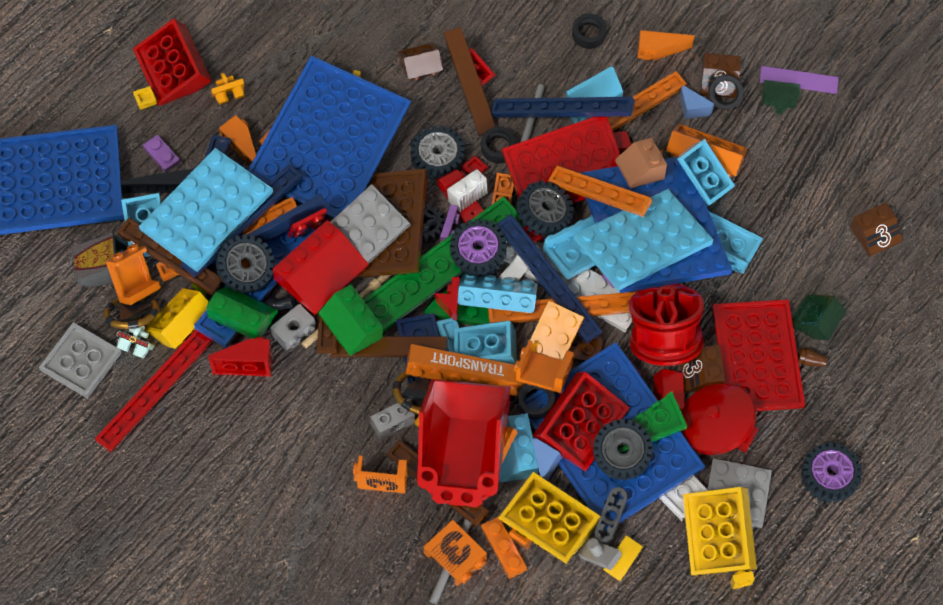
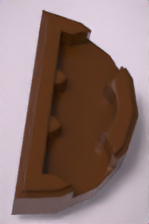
(585, 351)

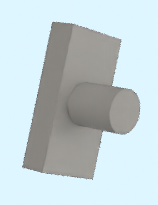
(599, 553)

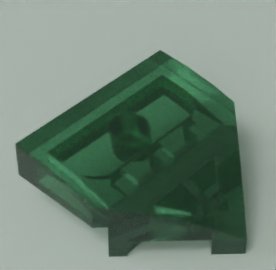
(780, 95)

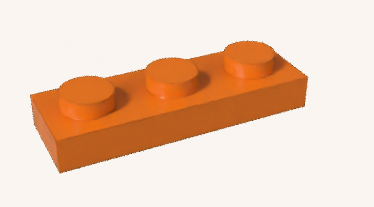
(503, 547)

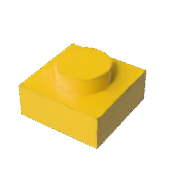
(144, 97)
(742, 579)

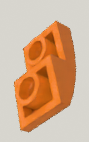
(503, 187)

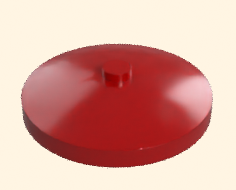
(718, 418)

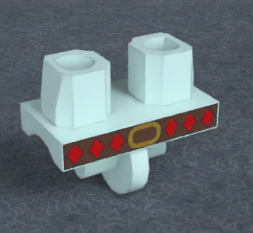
(142, 346)

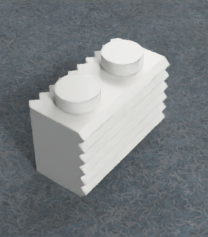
(468, 190)

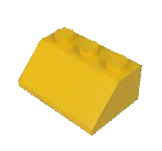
(178, 318)

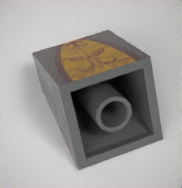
(91, 259)

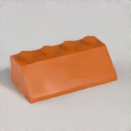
(727, 152)

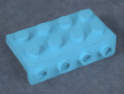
(737, 242)
(566, 252)
(497, 293)

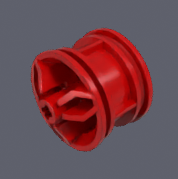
(666, 324)

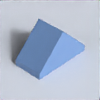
(694, 104)
(546, 458)

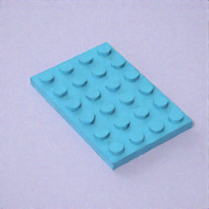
(206, 209)
(638, 246)

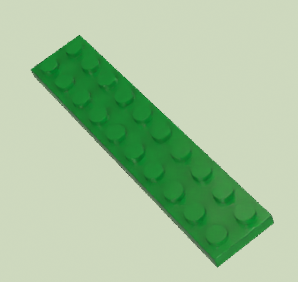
(436, 270)

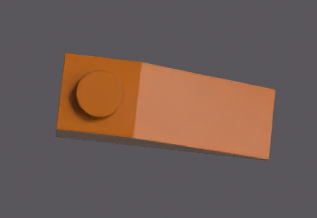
(659, 44)
(240, 137)

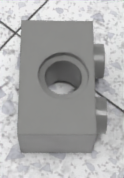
(296, 317)
(391, 421)

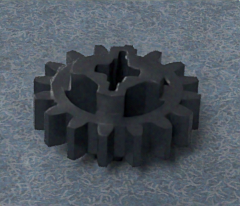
(434, 223)

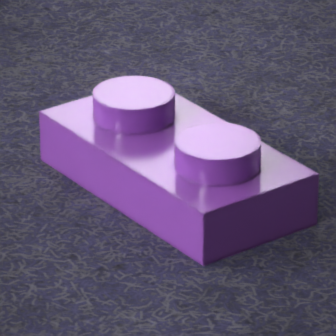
(161, 153)
(451, 220)

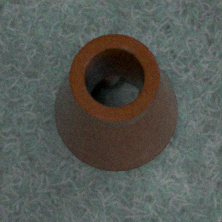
(809, 357)

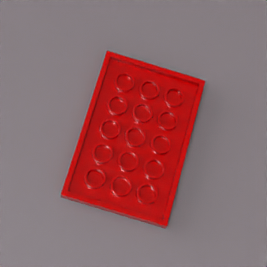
(576, 147)
(760, 352)

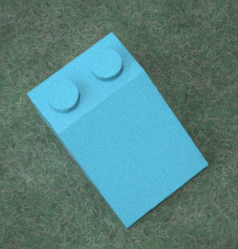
(487, 341)

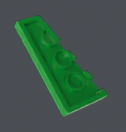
(660, 420)

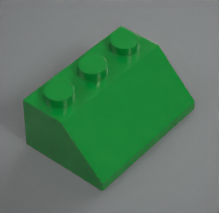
(240, 312)
(351, 321)

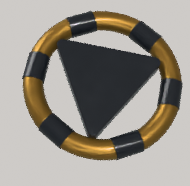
(131, 313)
(415, 391)

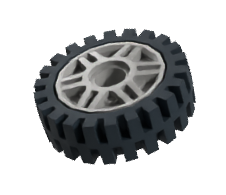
(438, 140)

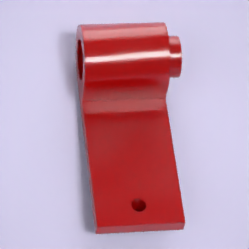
(449, 180)

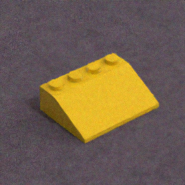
(550, 518)
(719, 531)

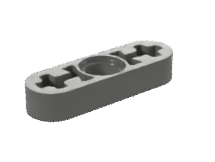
(611, 500)

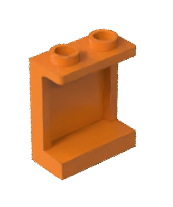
(131, 275)

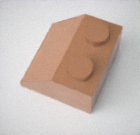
(642, 163)

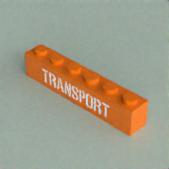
(452, 366)

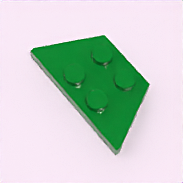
(466, 314)

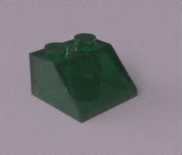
(818, 316)

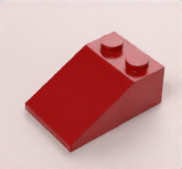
(245, 358)

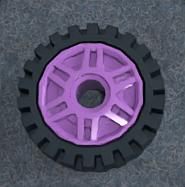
(478, 234)
(829, 486)

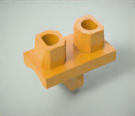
(236, 87)

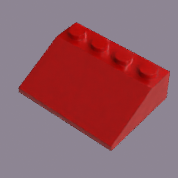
(171, 63)
(319, 267)
(578, 417)

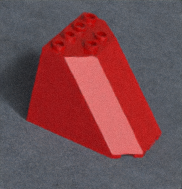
(462, 441)

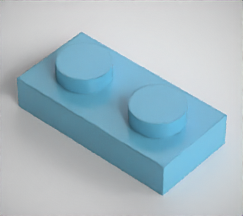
(446, 329)

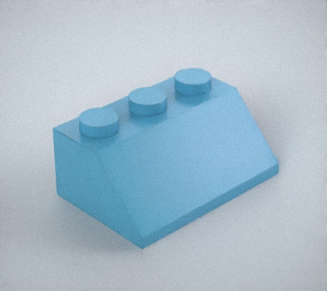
(601, 85)
(705, 171)
(140, 208)
(521, 457)

